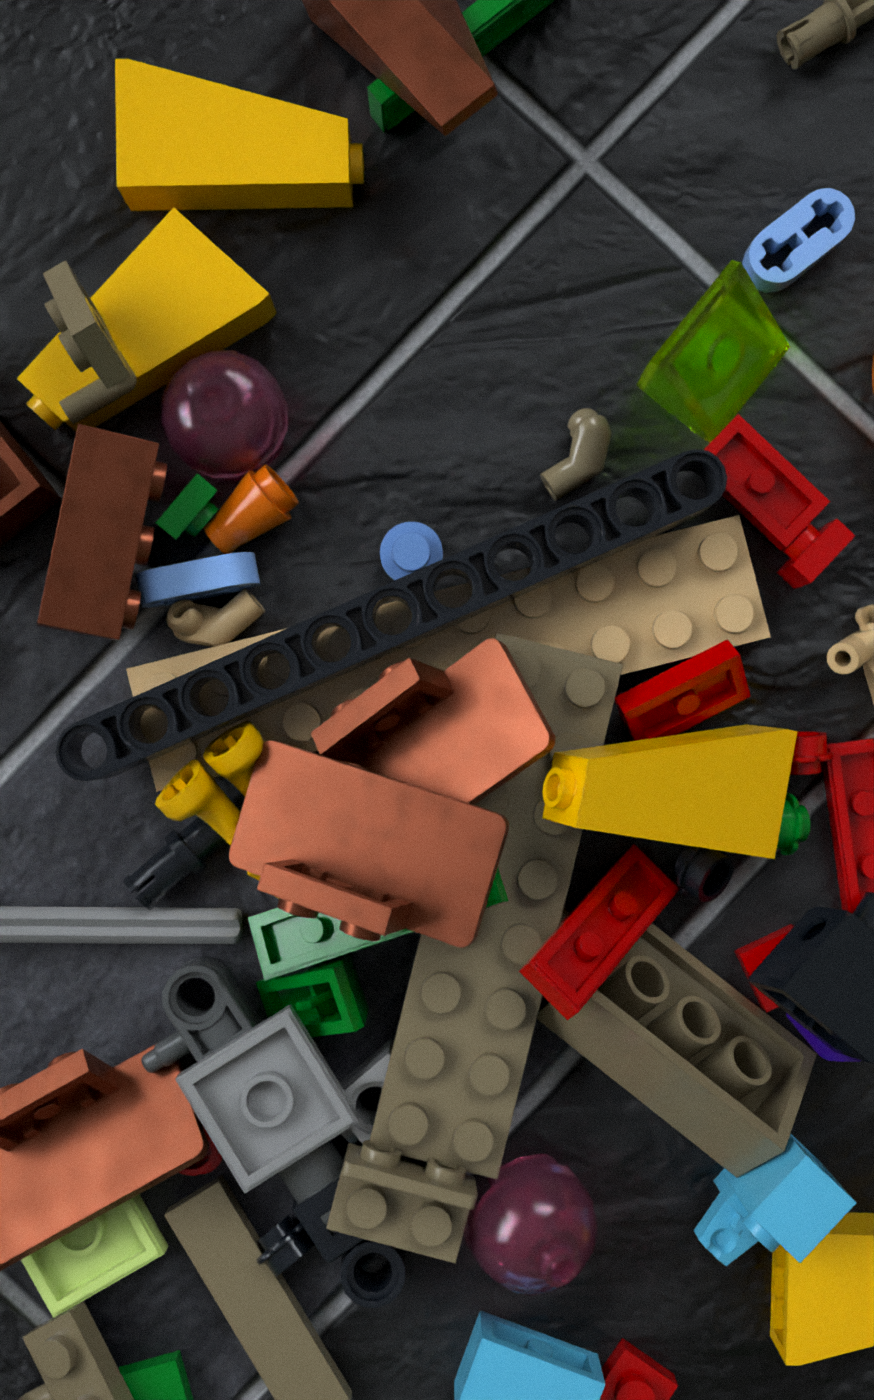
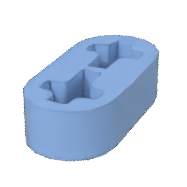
(789, 230)
(198, 579)

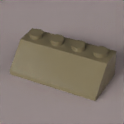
(692, 1052)

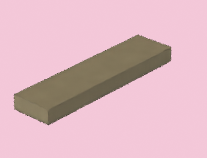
(251, 1297)

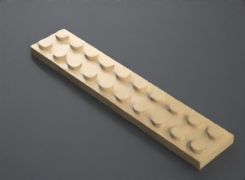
(630, 608)

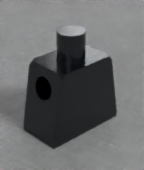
(827, 977)

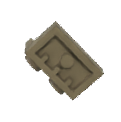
(402, 1201)

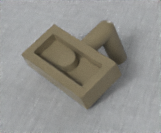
(87, 344)
(74, 1360)

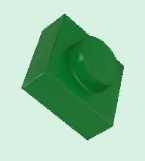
(190, 509)

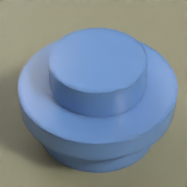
(409, 549)

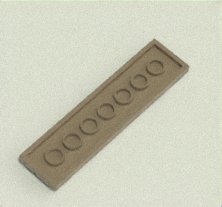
(469, 1007)

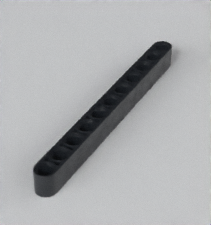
(239, 670)

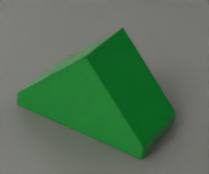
(323, 996)

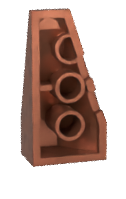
(415, 50)

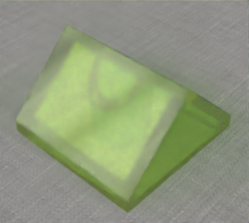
(716, 355)

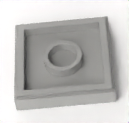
(267, 1098)

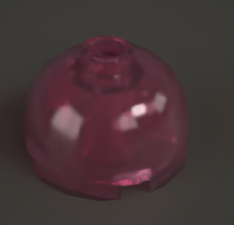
(224, 414)
(533, 1226)

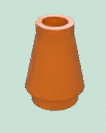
(252, 509)

